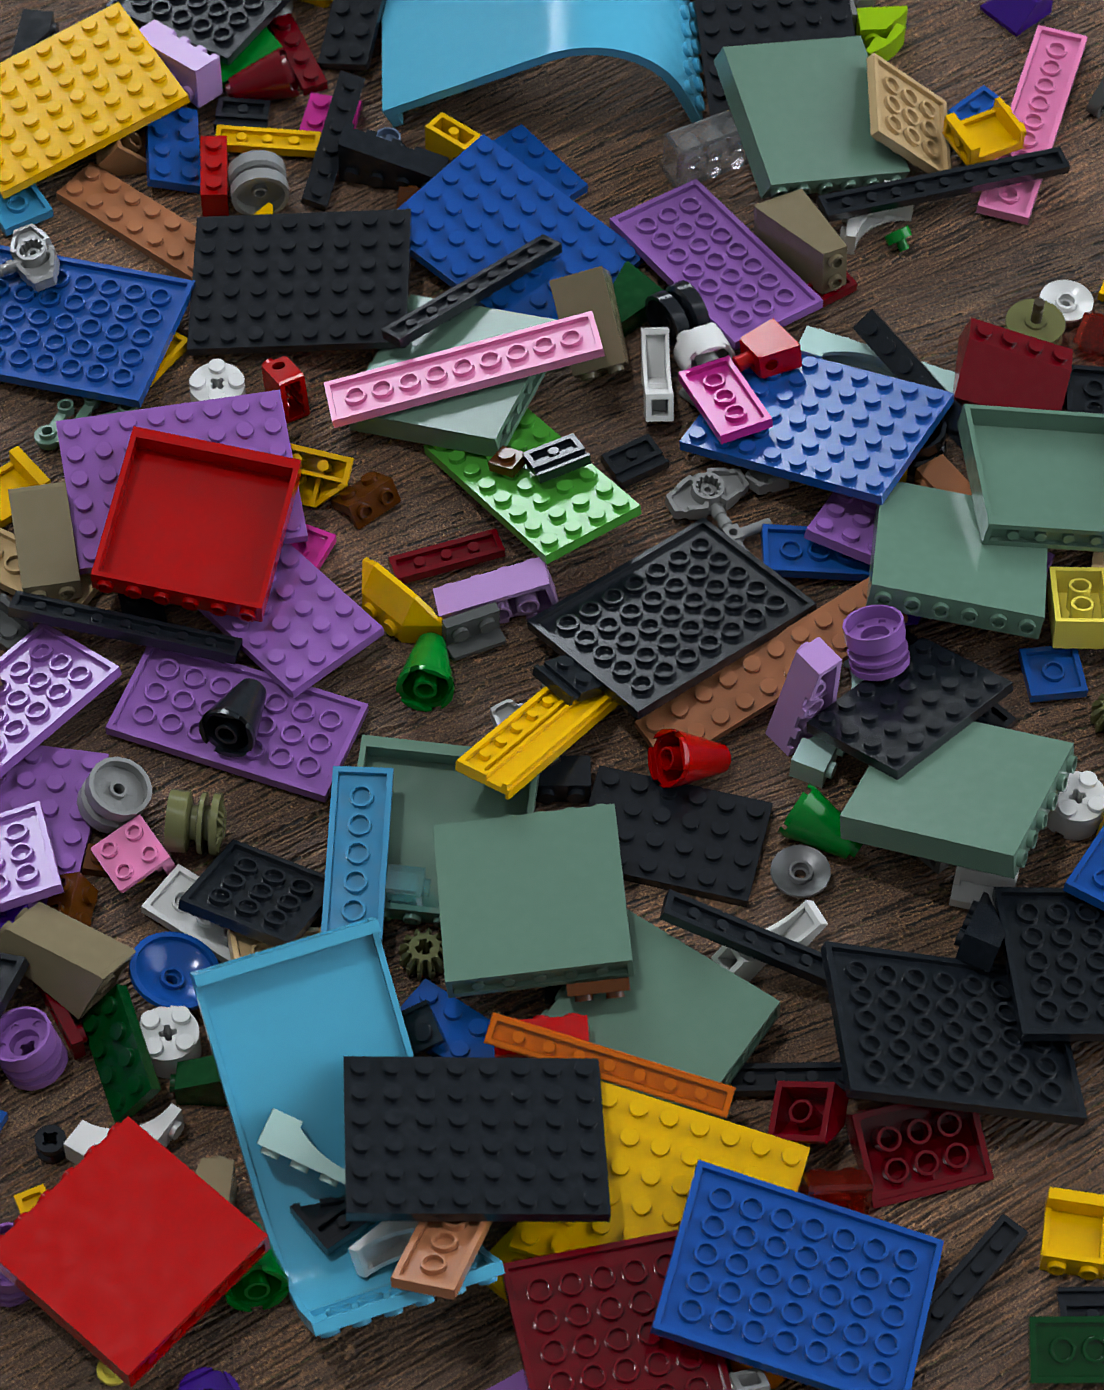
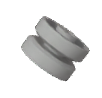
(256, 180)
(114, 794)

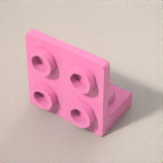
(132, 854)

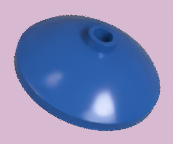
(166, 959)

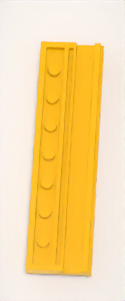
(531, 740)

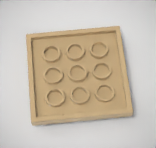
(907, 116)

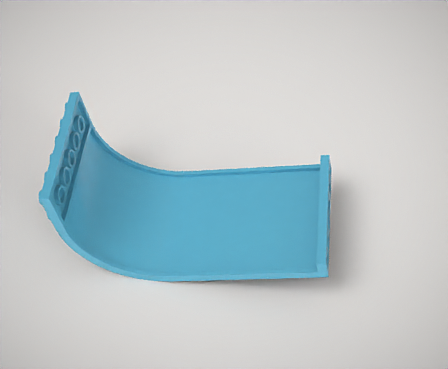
(460, 44)
(280, 1044)

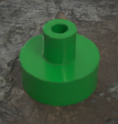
(898, 237)

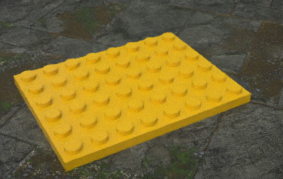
(79, 96)
(651, 1168)

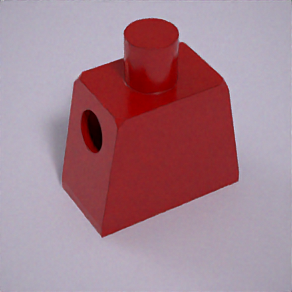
(768, 350)
(285, 376)

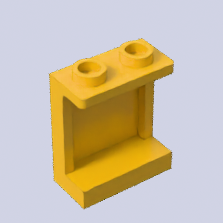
(985, 134)
(16, 474)
(1073, 1234)

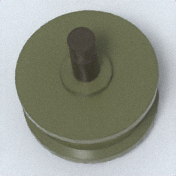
(1036, 319)

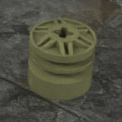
(194, 822)

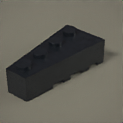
(384, 163)

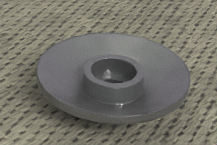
(800, 861)

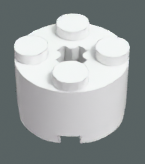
(701, 346)
(216, 381)
(1078, 807)
(170, 1037)

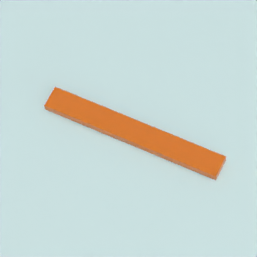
(613, 1064)

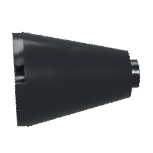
(235, 719)

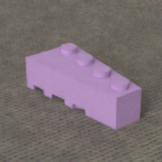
(190, 65)
(516, 589)
(805, 693)

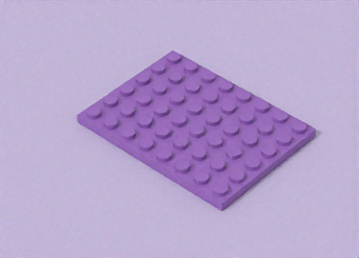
(96, 447)

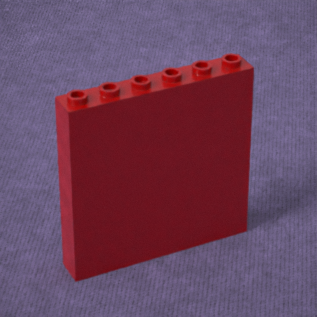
(196, 524)
(129, 1250)

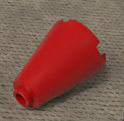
(685, 758)

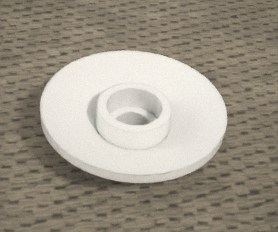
(1069, 298)

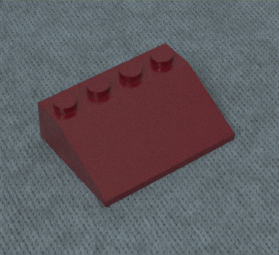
(1010, 369)
(917, 1150)

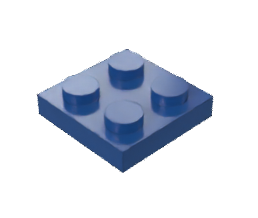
(1052, 673)

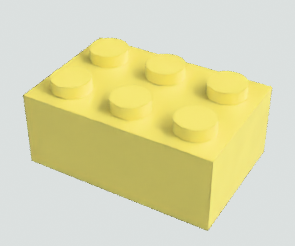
(1076, 607)

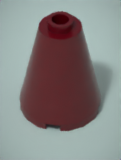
(265, 79)

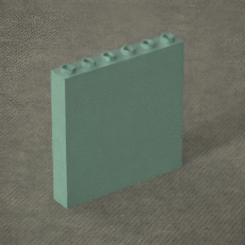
(805, 115)
(467, 422)
(1035, 476)
(936, 568)
(429, 794)
(967, 802)
(532, 901)
(678, 1010)

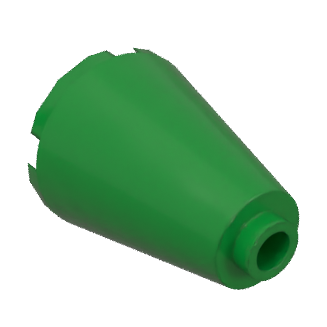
(427, 675)
(817, 825)
(262, 1285)

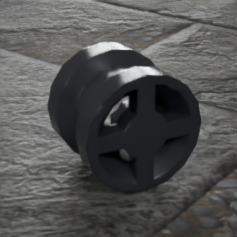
(50, 1152)

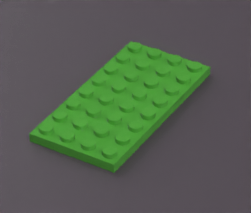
(544, 516)

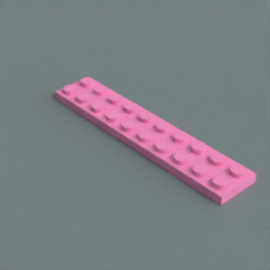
(1040, 107)
(463, 369)

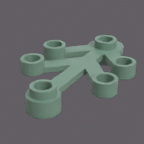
(47, 436)

